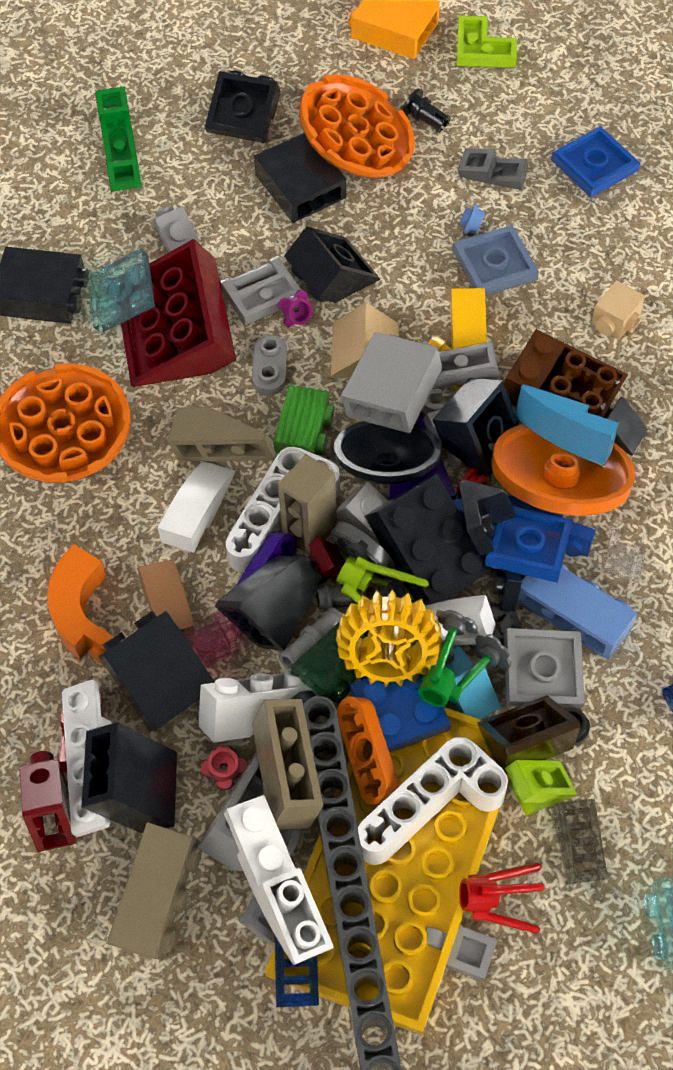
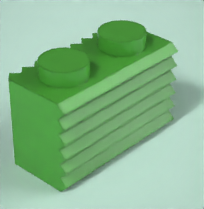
(304, 420)

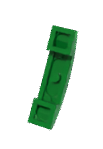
(118, 139)

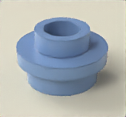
(472, 219)

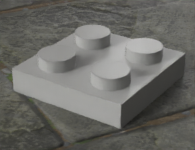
(544, 665)

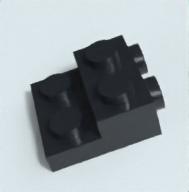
(242, 106)

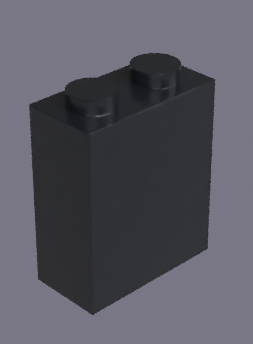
(299, 178)
(41, 284)
(156, 669)
(129, 778)

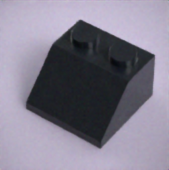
(329, 265)
(475, 421)

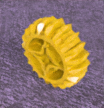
(392, 628)

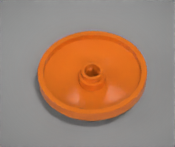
(558, 479)

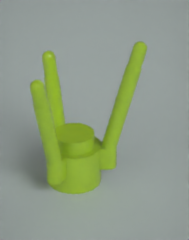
(359, 573)

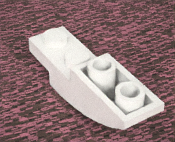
(276, 882)

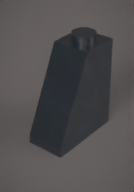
(272, 600)

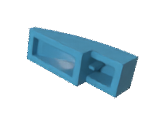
(567, 424)

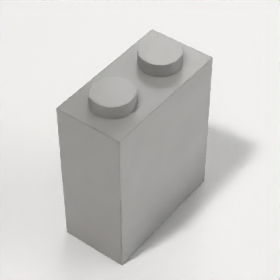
(392, 382)

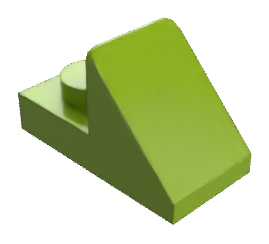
(539, 783)

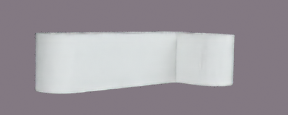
(265, 509)
(427, 804)

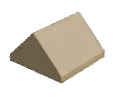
(353, 334)

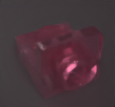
(215, 640)

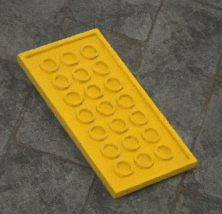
(408, 890)

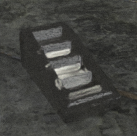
(591, 823)

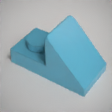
(479, 696)

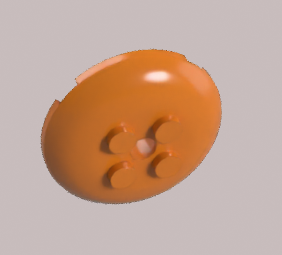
(356, 127)
(70, 397)

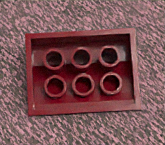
(187, 327)

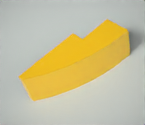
(467, 319)

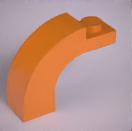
(68, 592)

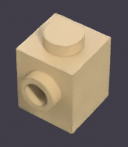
(618, 310)

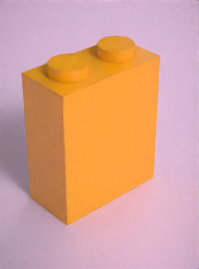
(395, 24)

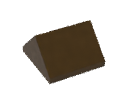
(530, 732)

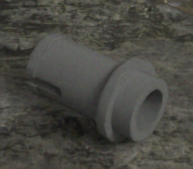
(331, 597)

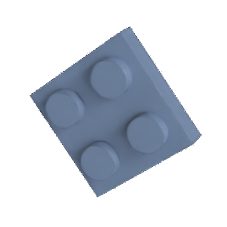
(495, 260)

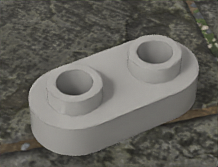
(269, 362)

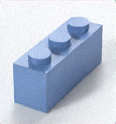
(581, 607)

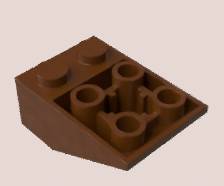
(564, 372)

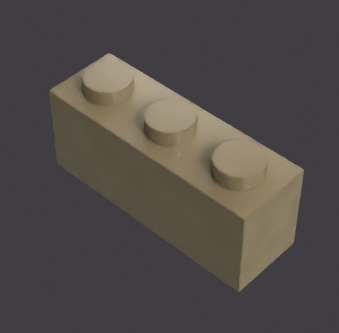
(308, 502)
(287, 763)
(155, 892)

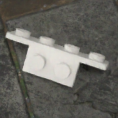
(81, 714)

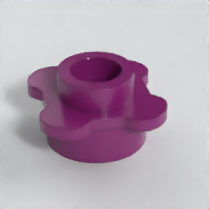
(303, 312)

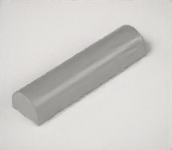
(465, 363)

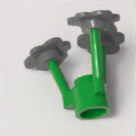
(439, 682)

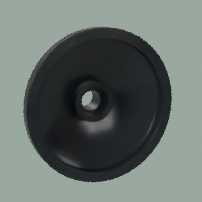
(386, 454)

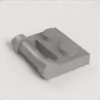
(262, 297)

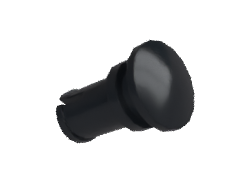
(423, 109)

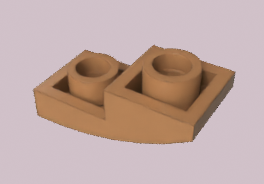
(165, 592)

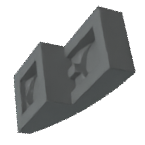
(485, 167)

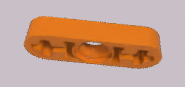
(353, 717)

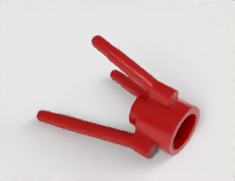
(482, 893)

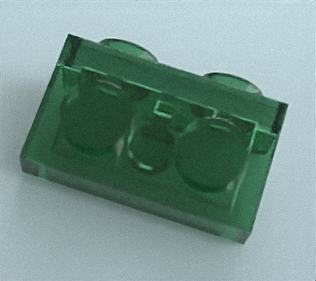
(324, 670)

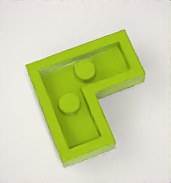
(478, 50)

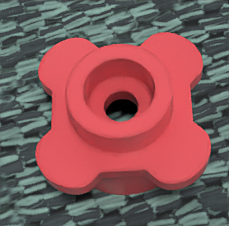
(219, 757)

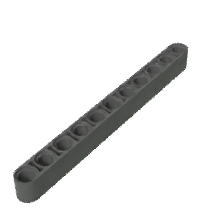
(350, 889)

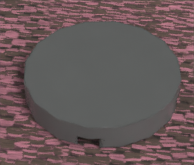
(357, 543)

